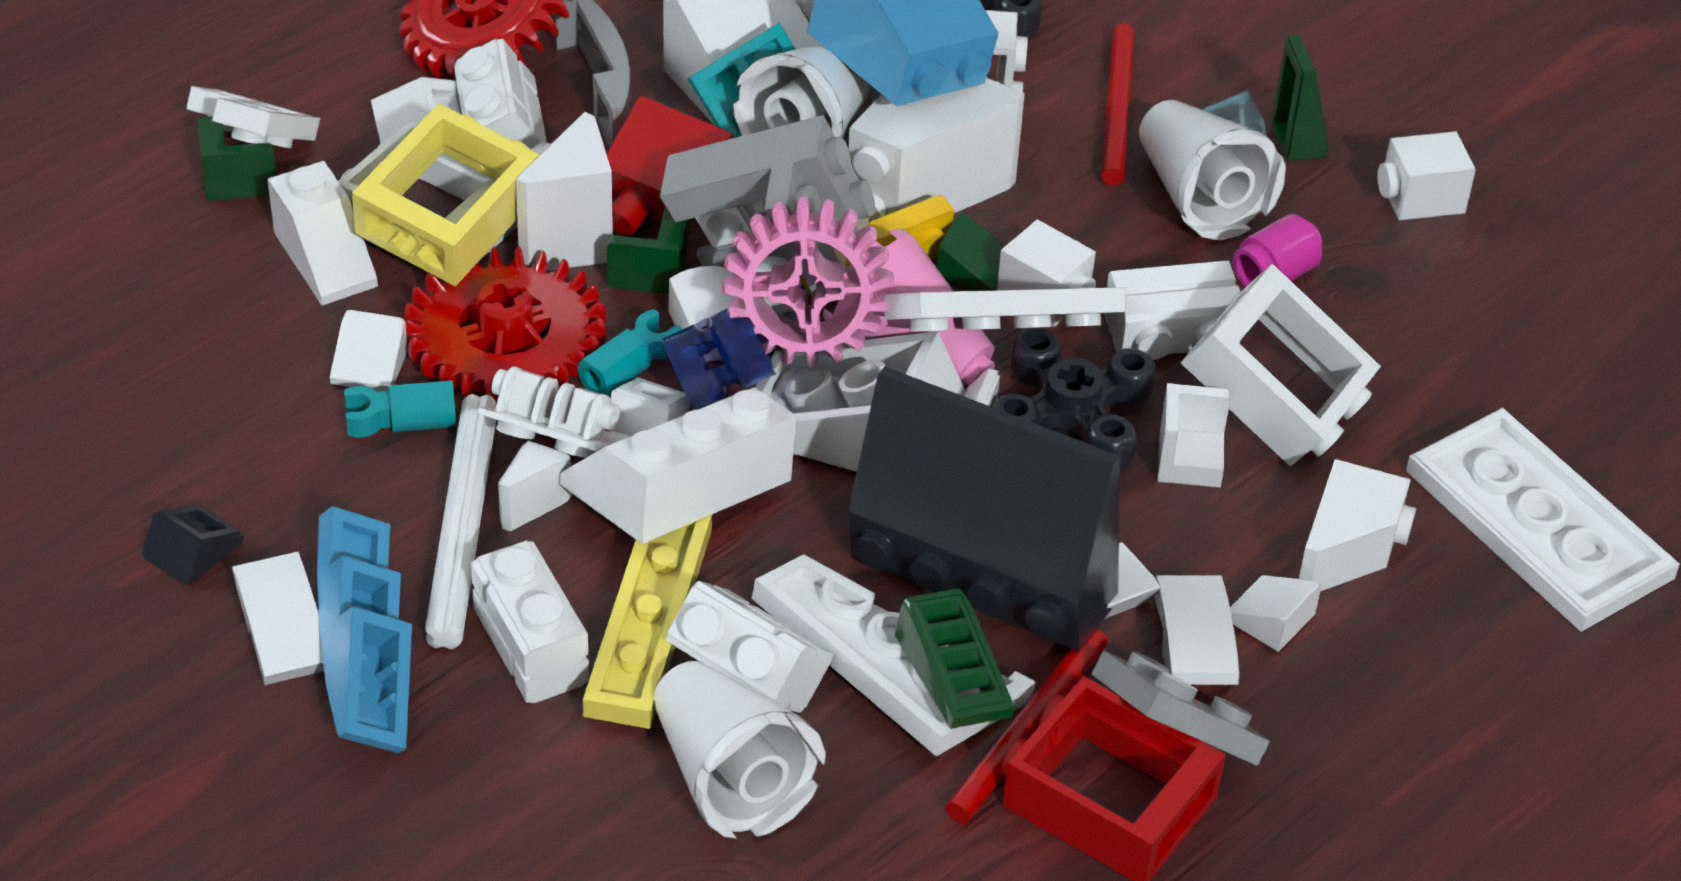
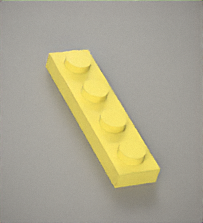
(635, 644)

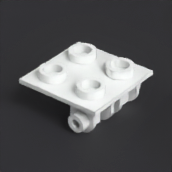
(570, 415)

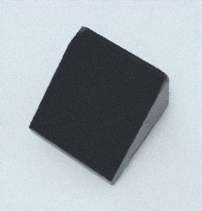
(189, 541)

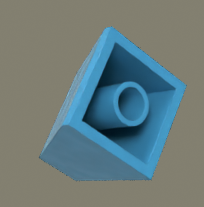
(908, 45)

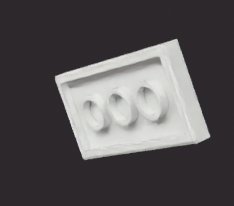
(1542, 519)

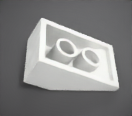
(837, 397)

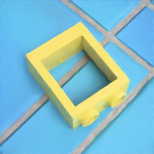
(422, 235)

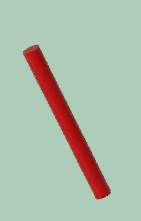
(1118, 105)
(988, 771)

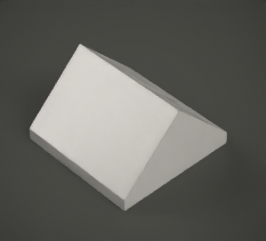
(567, 199)

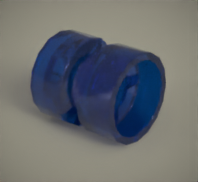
(740, 351)

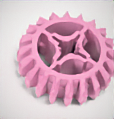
(831, 277)

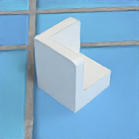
(413, 102)
(1193, 435)

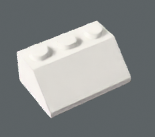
(688, 465)

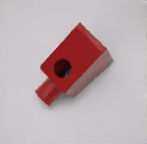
(641, 156)

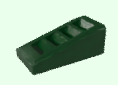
(1298, 105)
(944, 620)

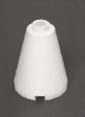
(797, 88)
(1212, 168)
(737, 750)

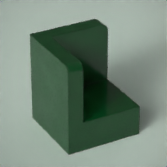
(236, 169)
(648, 263)

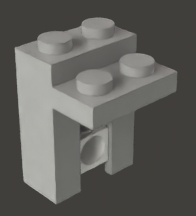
(750, 173)

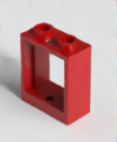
(1107, 720)

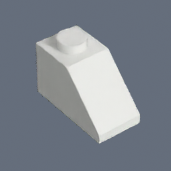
(318, 232)
(1356, 524)

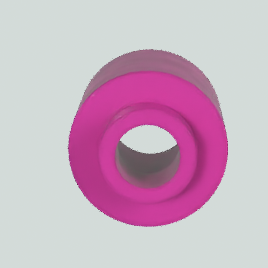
(1288, 244)

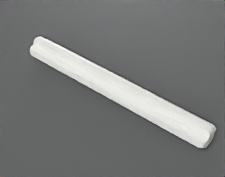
(460, 525)

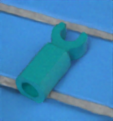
(624, 355)
(402, 408)

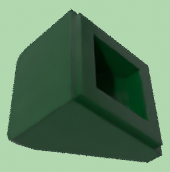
(969, 255)

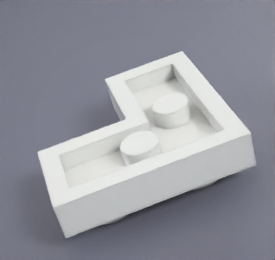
(252, 119)

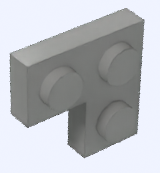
(1172, 702)

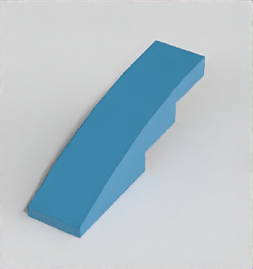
(361, 632)

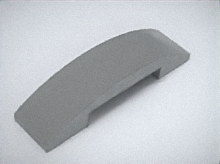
(605, 55)

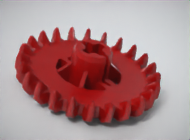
(441, 37)
(509, 312)

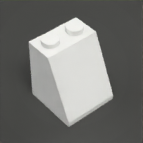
(709, 29)
(941, 145)

